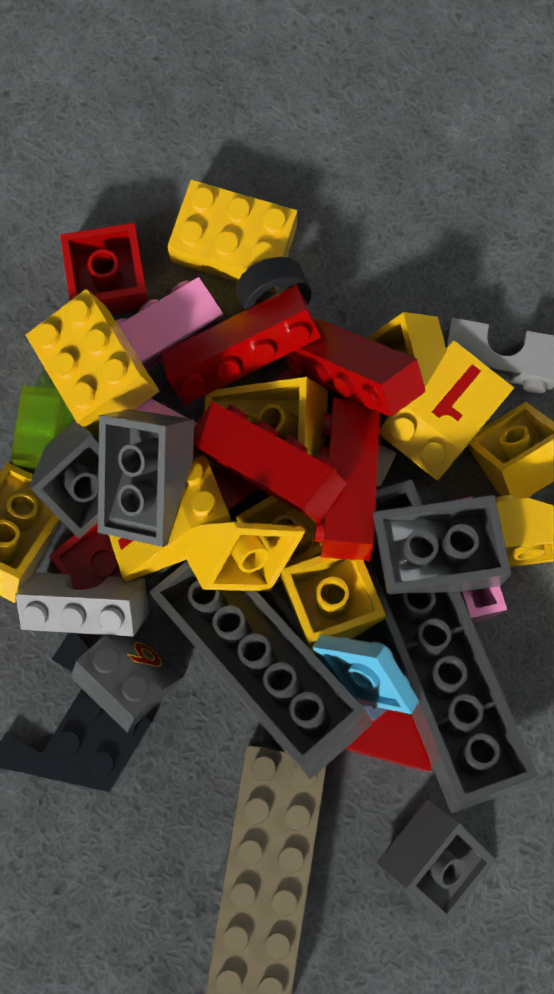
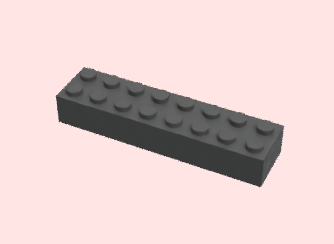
(460, 700)

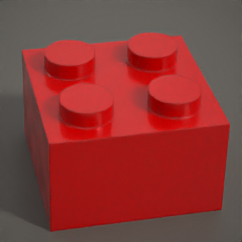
(107, 265)

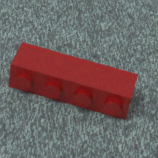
(240, 345)
(359, 369)
(353, 446)
(267, 461)
(393, 739)

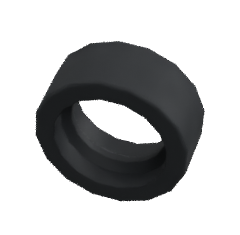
(269, 274)

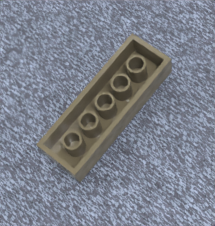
(266, 876)

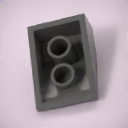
(142, 473)
(442, 547)

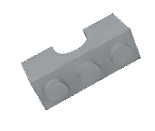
(529, 367)
(53, 605)

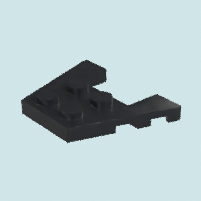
(86, 746)

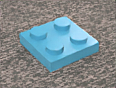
(367, 672)

